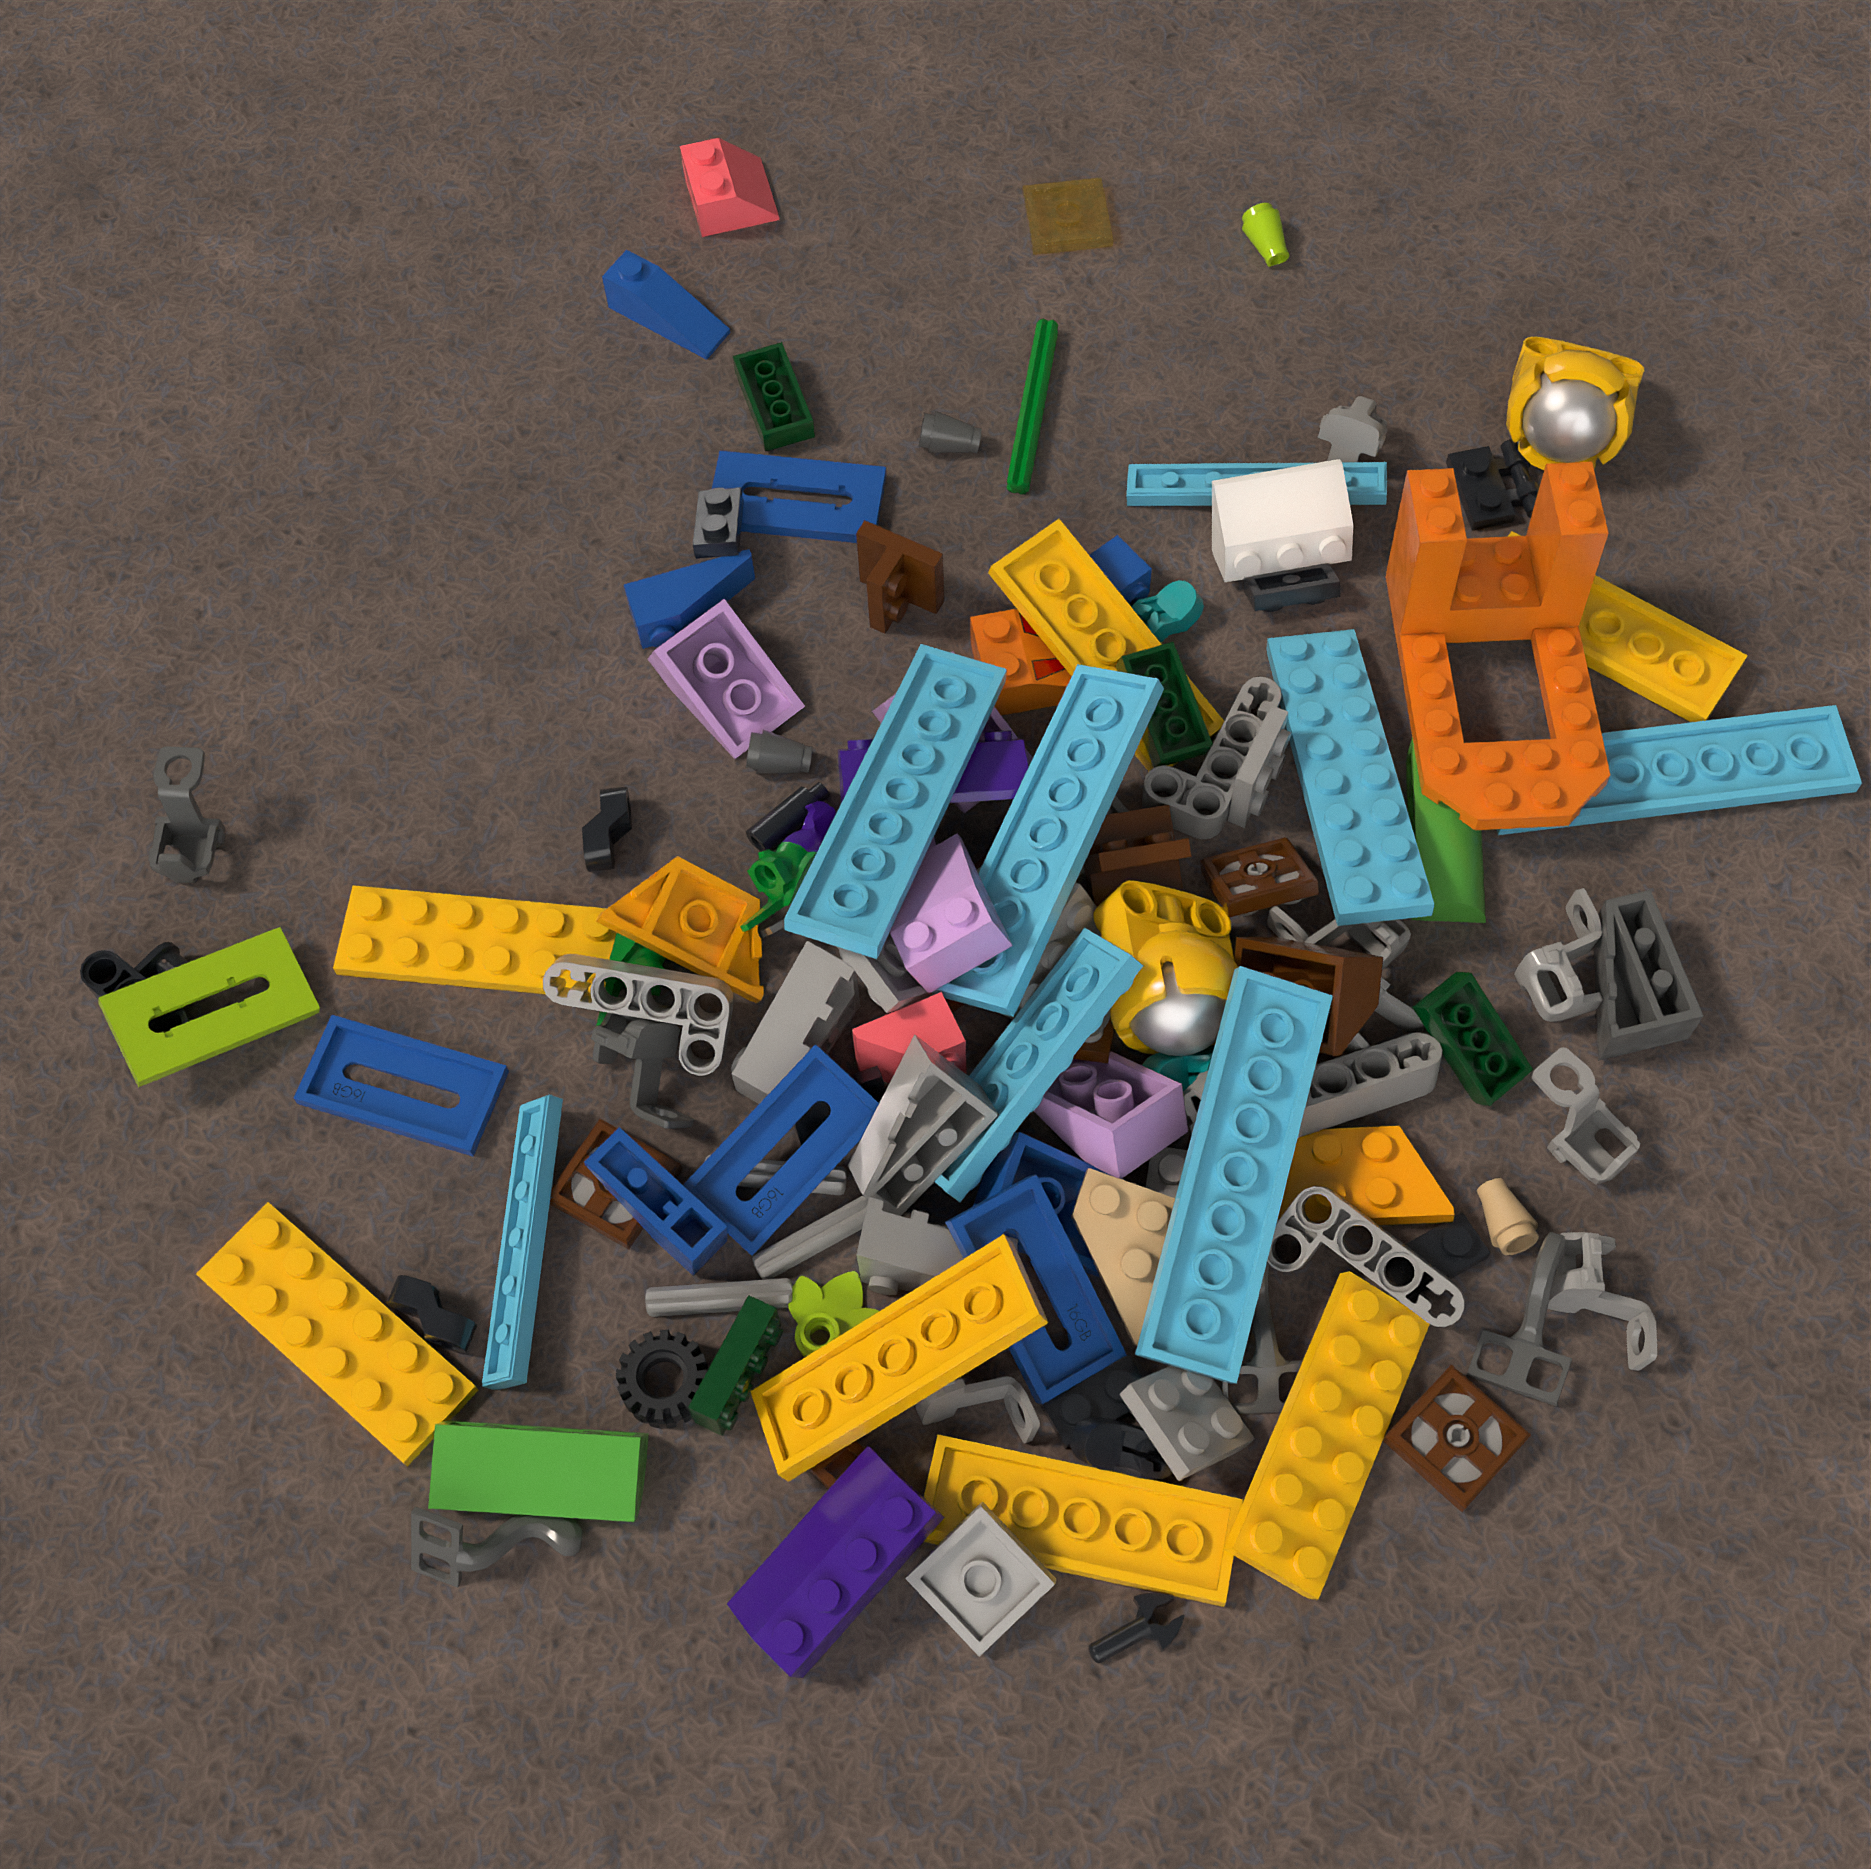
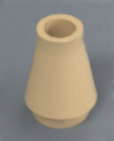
(1507, 1219)

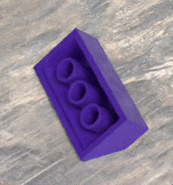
(991, 773)
(833, 1563)

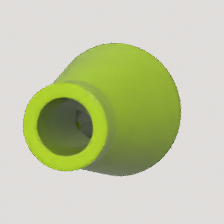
(1265, 231)

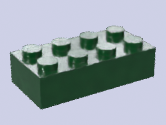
(773, 396)
(1176, 725)
(1473, 1038)
(735, 1366)

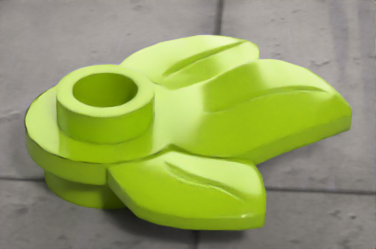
(829, 1308)

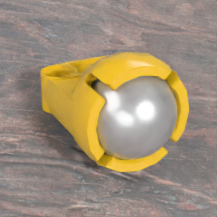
(1571, 402)
(1185, 968)

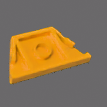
(693, 923)
(1369, 1169)

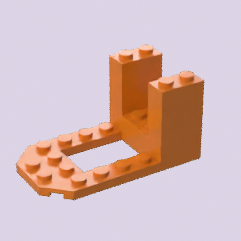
(1500, 590)

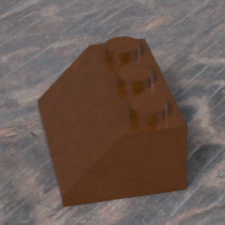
(1344, 974)

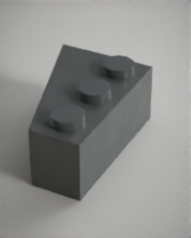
(1640, 980)

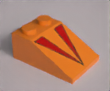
(1033, 672)

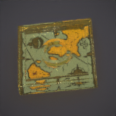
(1067, 216)

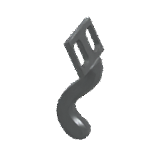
(1527, 1342)
(1266, 1361)
(559, 1532)

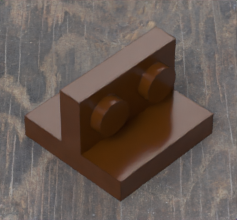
(897, 574)
(1135, 848)

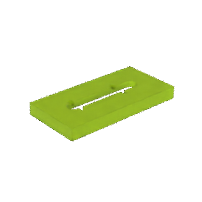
(161, 1054)

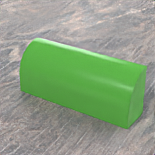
(1448, 852)
(538, 1470)

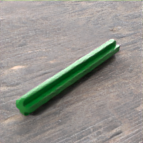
(1032, 407)

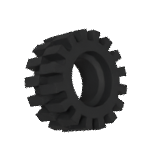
(636, 1366)

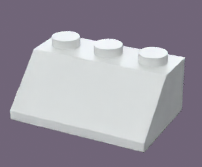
(1281, 520)

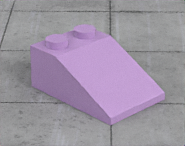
(725, 678)
(947, 918)
(1114, 1112)

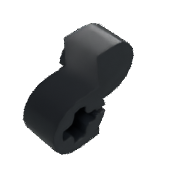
(606, 829)
(439, 1325)
(1100, 1445)

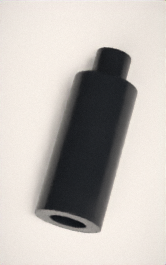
(785, 818)

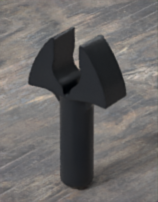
(1138, 1629)

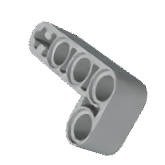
(1225, 757)
(640, 1003)
(1371, 1081)
(1372, 1263)

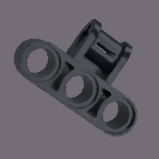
(106, 963)

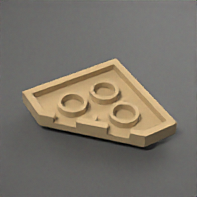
(1125, 1237)

